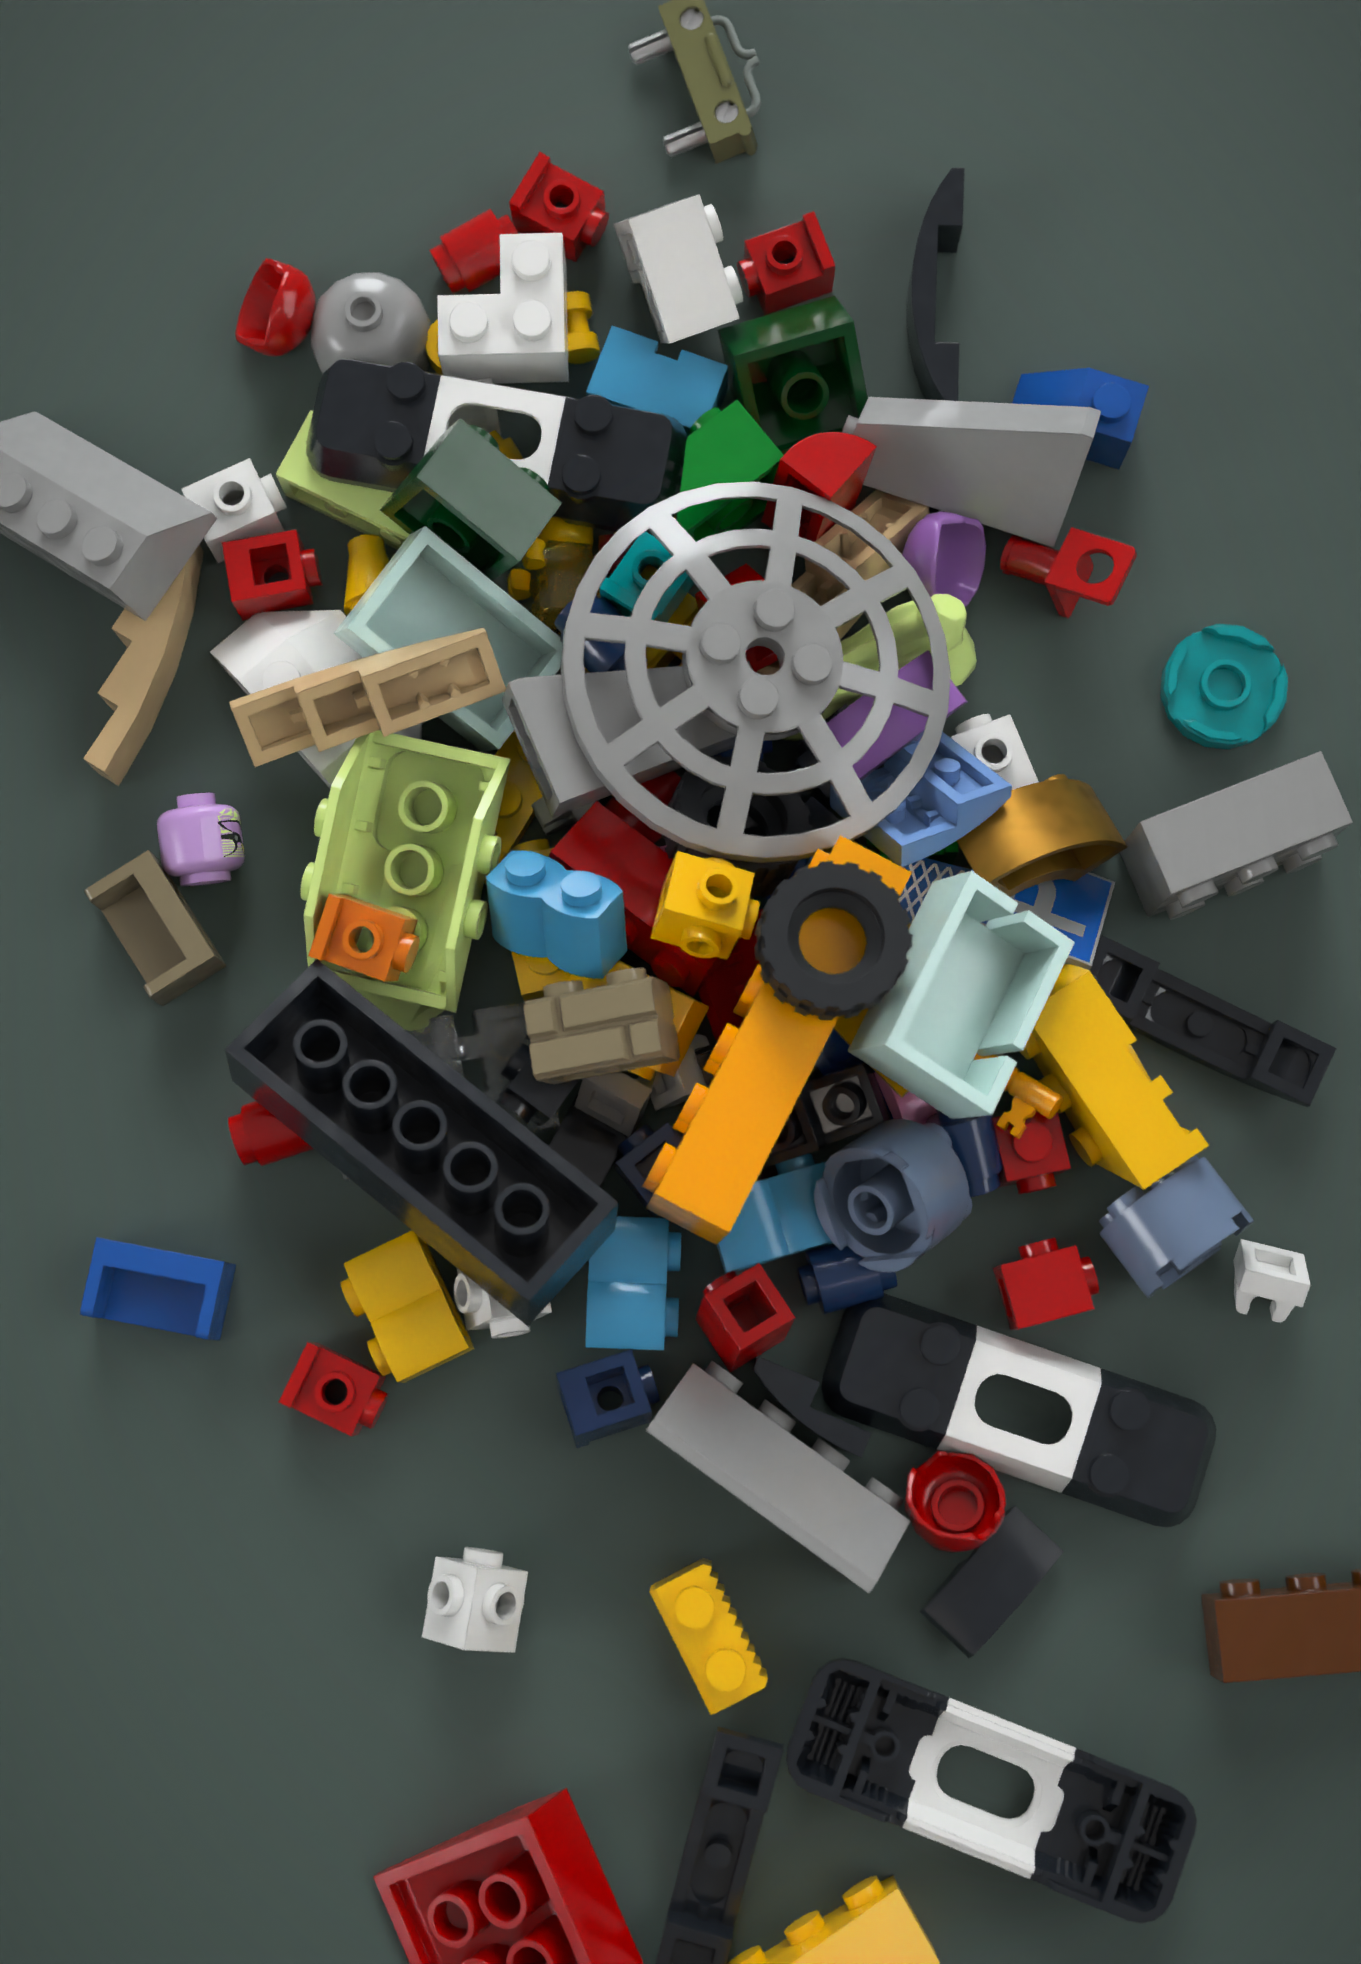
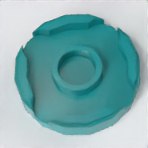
(1223, 686)

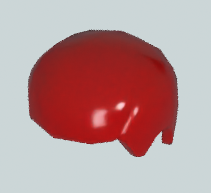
(276, 309)
(955, 1501)

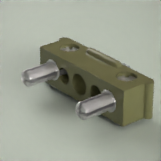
(708, 78)

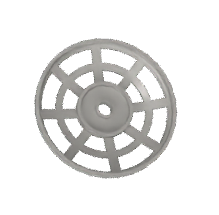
(735, 695)

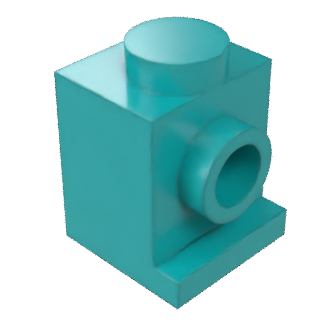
(627, 584)

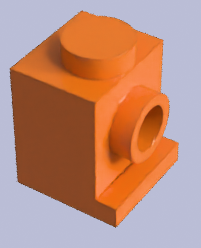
(340, 929)

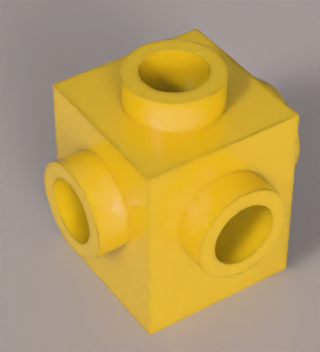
(705, 906)

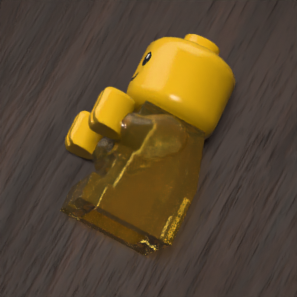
(561, 560)

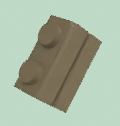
(601, 1028)

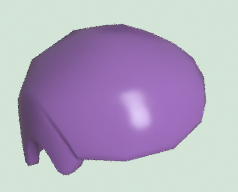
(947, 554)

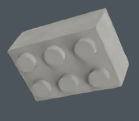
(1236, 837)

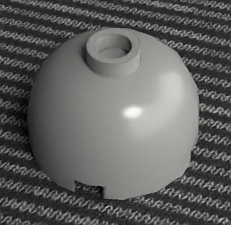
(370, 321)

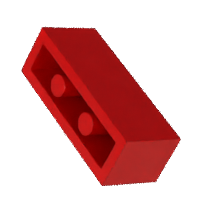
(620, 853)

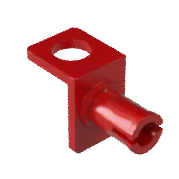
(1068, 569)

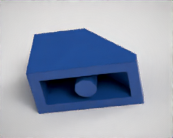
(1114, 396)

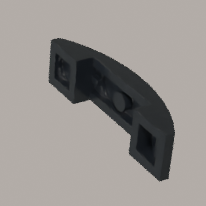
(934, 362)
(1209, 1028)
(719, 1849)

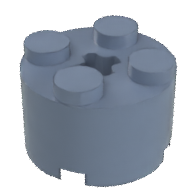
(893, 1193)
(1172, 1225)

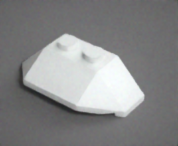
(287, 646)

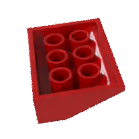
(509, 1894)

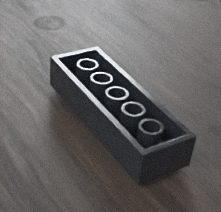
(422, 1141)

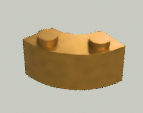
(1042, 836)

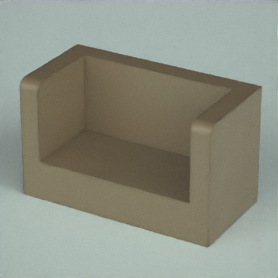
(156, 927)

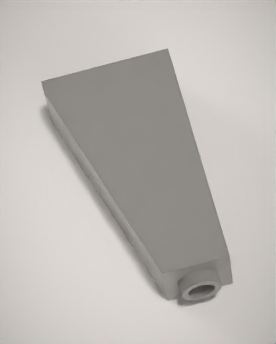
(980, 459)
(554, 754)

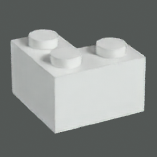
(680, 268)
(512, 333)

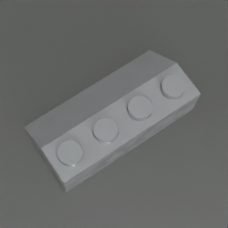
(94, 513)
(781, 1476)

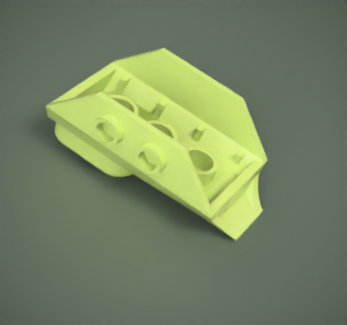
(416, 836)

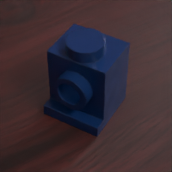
(584, 1385)

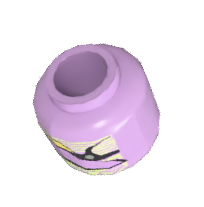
(200, 840)

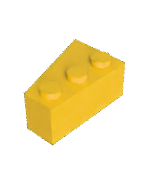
(1105, 1088)
(868, 1929)

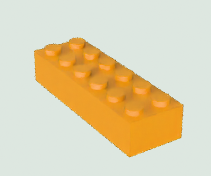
(756, 1075)

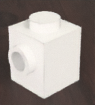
(241, 503)
(998, 747)

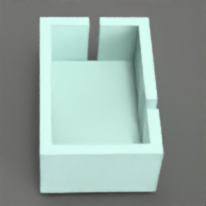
(435, 594)
(963, 996)

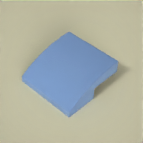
(941, 808)

